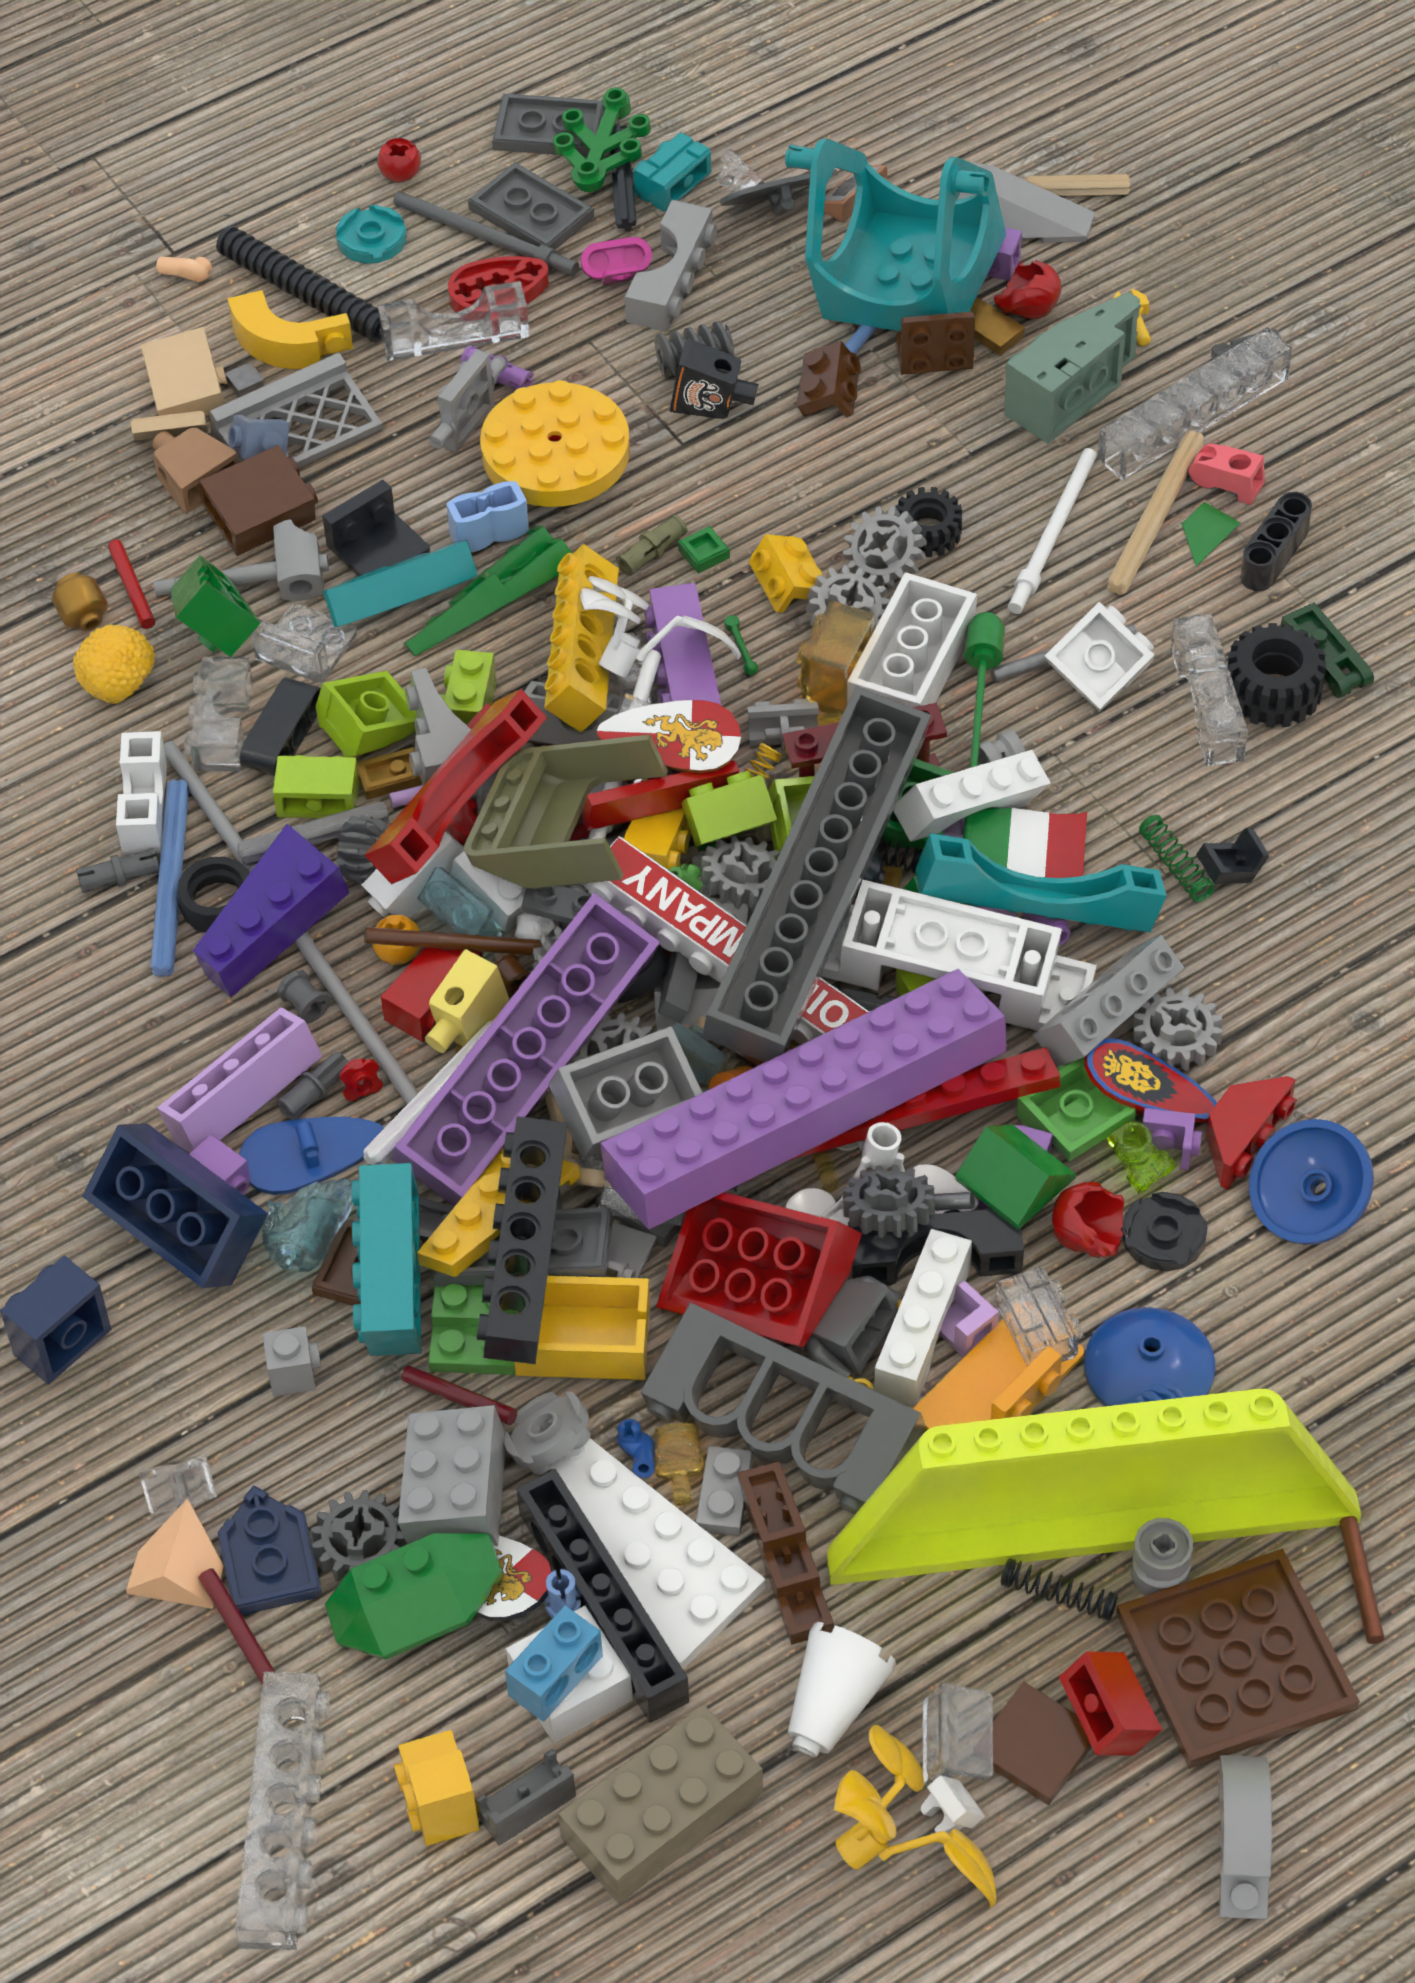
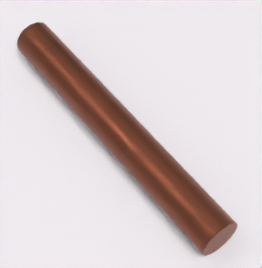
(1361, 1580)

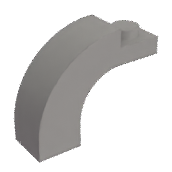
(1245, 1836)

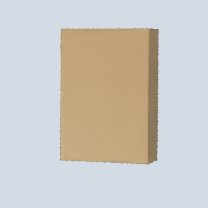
(184, 373)

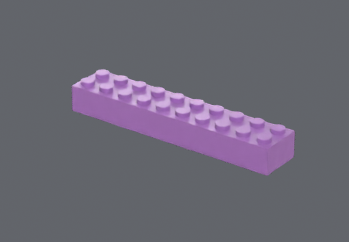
(803, 1098)

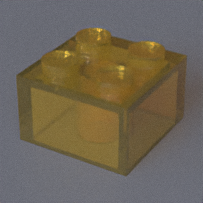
(832, 654)

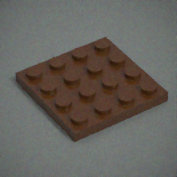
(1237, 1658)

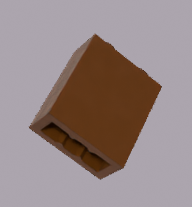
(255, 497)

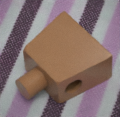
(187, 460)

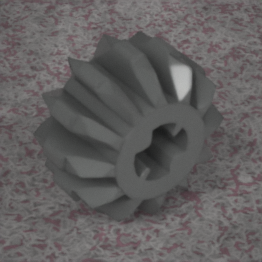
(354, 842)

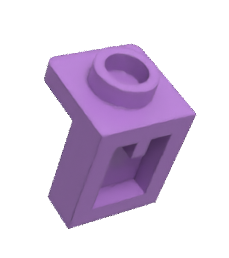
(1173, 1131)

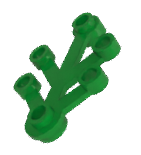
(591, 172)

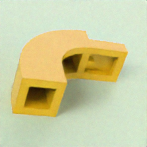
(285, 342)

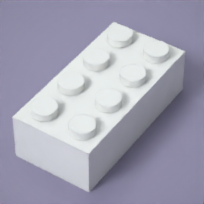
(915, 642)

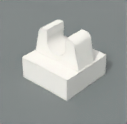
(955, 1802)

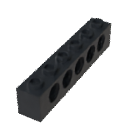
(517, 1335)
(573, 1545)

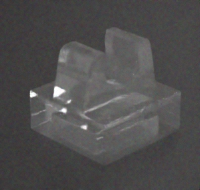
(737, 171)

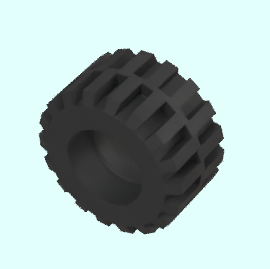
(1282, 653)

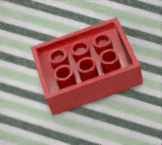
(759, 1266)

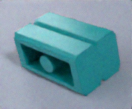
(672, 171)

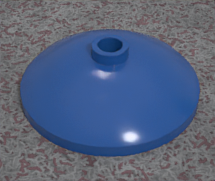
(1291, 1169)
(1122, 1369)

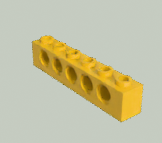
(579, 637)

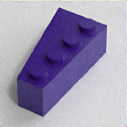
(270, 911)

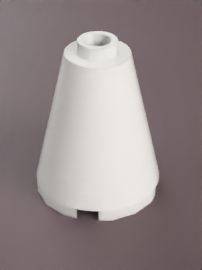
(834, 1687)

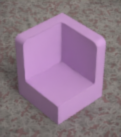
(968, 1320)

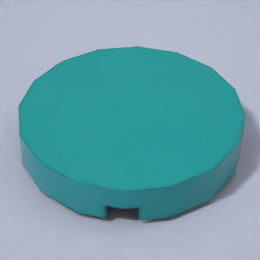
(371, 234)

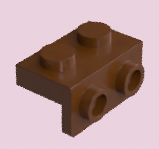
(829, 379)

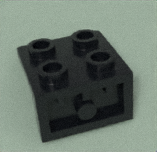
(369, 533)

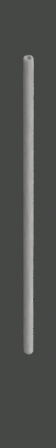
(304, 943)

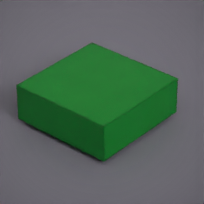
(704, 549)

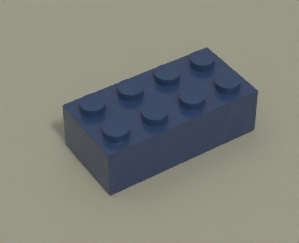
(175, 1205)

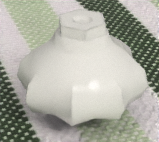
(534, 926)

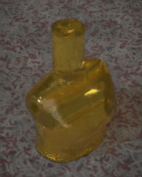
(678, 1457)

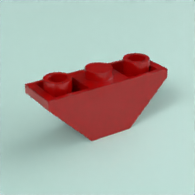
(1244, 1122)

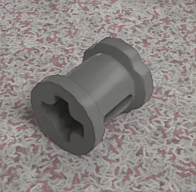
(303, 996)

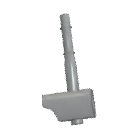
(297, 566)

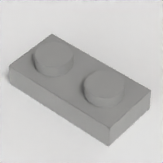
(721, 1496)

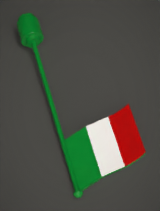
(1013, 837)

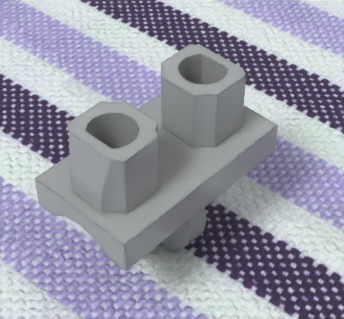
(770, 721)

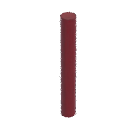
(455, 1393)
(235, 1623)

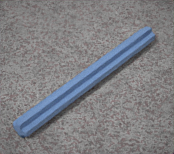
(169, 874)

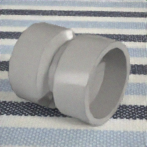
(1161, 1555)

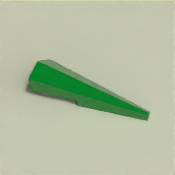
(512, 576)

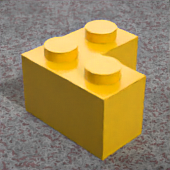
(436, 1788)

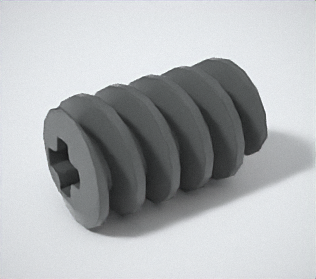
(670, 351)

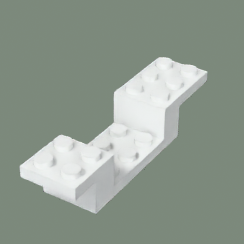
(940, 936)

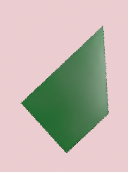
(1206, 530)

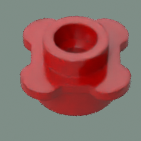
(360, 1078)

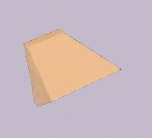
(174, 1559)

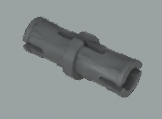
(117, 870)

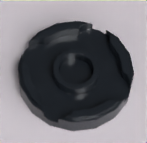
(1164, 1231)

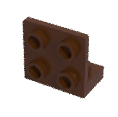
(936, 343)

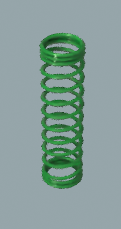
(1196, 887)

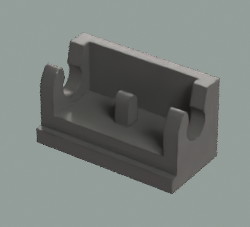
(526, 1799)

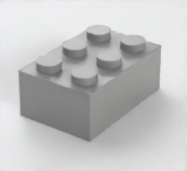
(622, 1088)
(452, 1473)

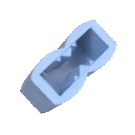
(488, 516)

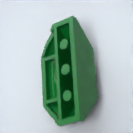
(414, 1593)

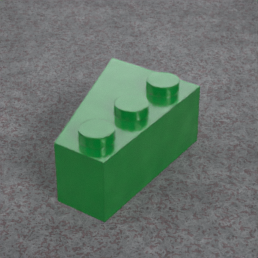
(213, 607)

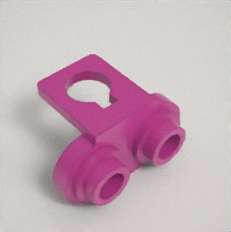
(616, 259)

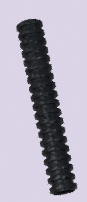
(299, 281)

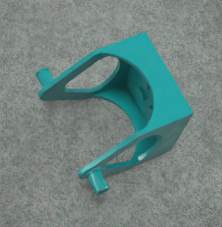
(900, 249)

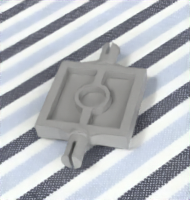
(466, 400)

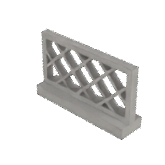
(306, 385)

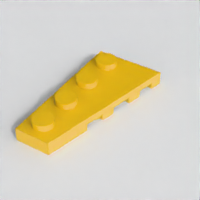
(469, 1225)

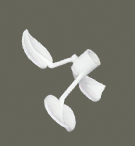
(622, 647)
(878, 1149)

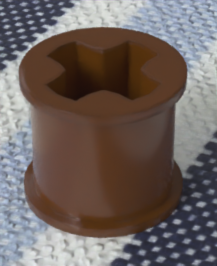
(511, 972)

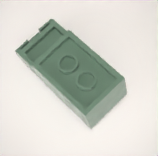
(1071, 367)

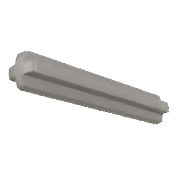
(313, 831)

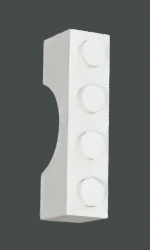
(947, 799)
(914, 1332)

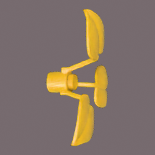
(876, 1826)

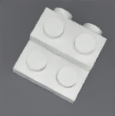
(1101, 655)

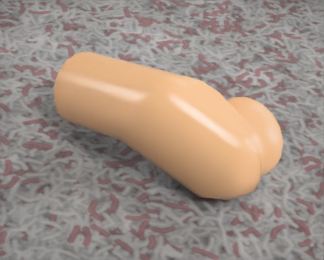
(187, 268)

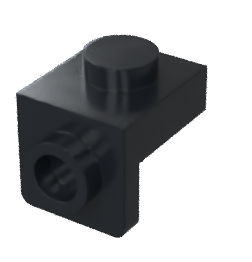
(1234, 861)

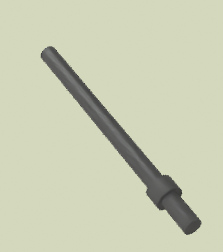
(487, 233)

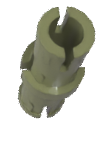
(651, 544)

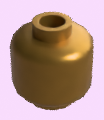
(79, 601)

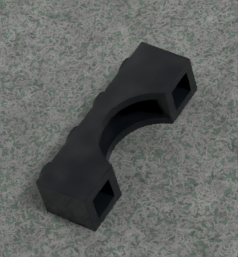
(995, 1245)

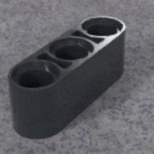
(1276, 541)
(280, 725)

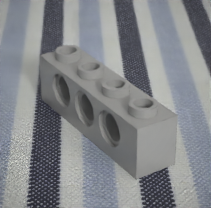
(1109, 1001)

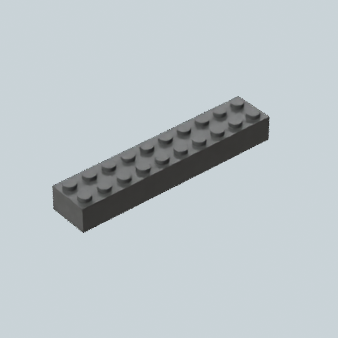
(816, 876)

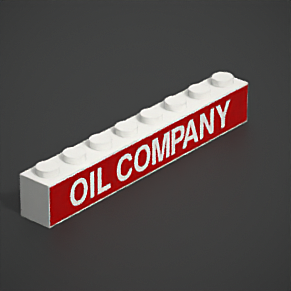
(702, 931)

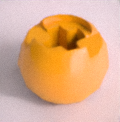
(391, 953)

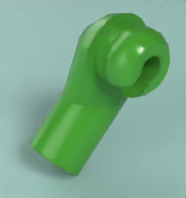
(689, 875)

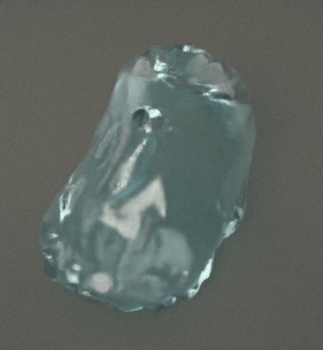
(304, 1228)

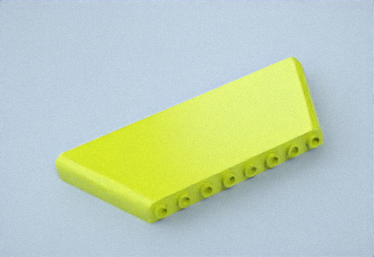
(1089, 1484)

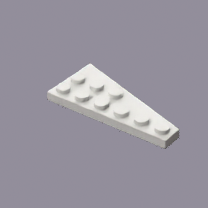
(671, 1563)

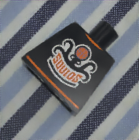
(709, 382)

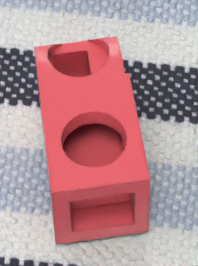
(1229, 470)

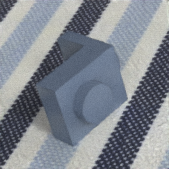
(255, 436)

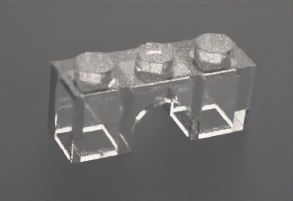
(220, 688)

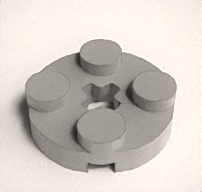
(539, 1447)

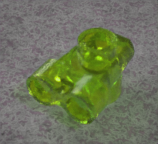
(1144, 1162)

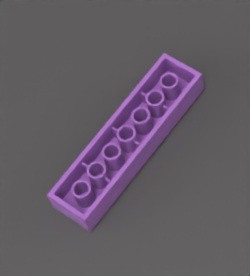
(524, 1047)

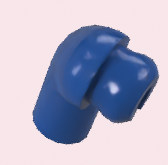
(638, 1446)

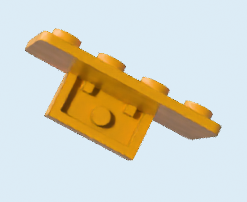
(994, 1382)

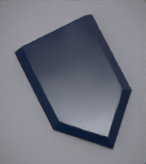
(268, 1554)

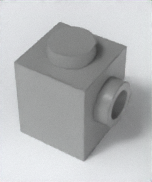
(291, 1361)

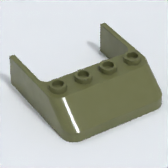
(537, 803)

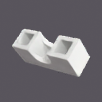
(143, 797)

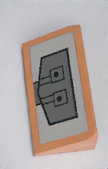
(841, 199)

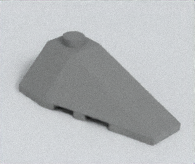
(1038, 211)

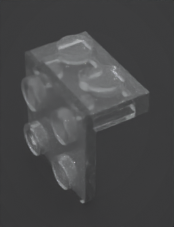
(303, 642)

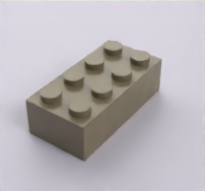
(661, 1803)

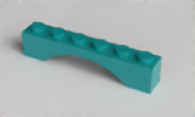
(1115, 897)

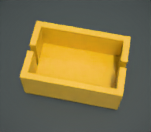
(592, 1329)

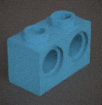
(554, 1663)

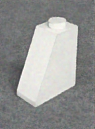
(403, 895)

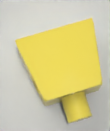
(465, 1001)

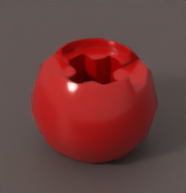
(399, 160)

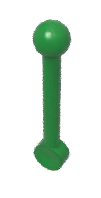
(732, 624)

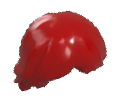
(1031, 291)
(1089, 1219)

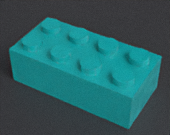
(388, 1264)

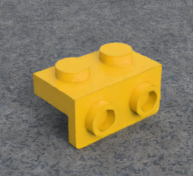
(784, 569)

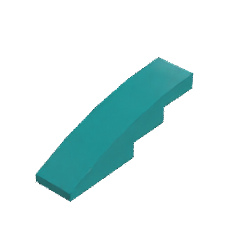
(400, 583)

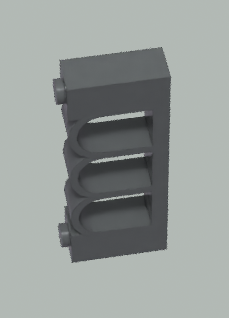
(692, 1357)

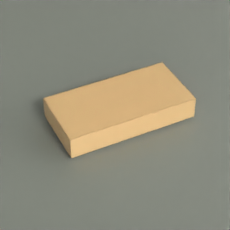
(174, 423)

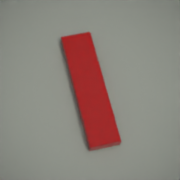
(648, 796)

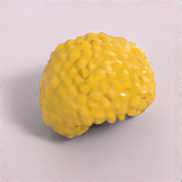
(113, 662)

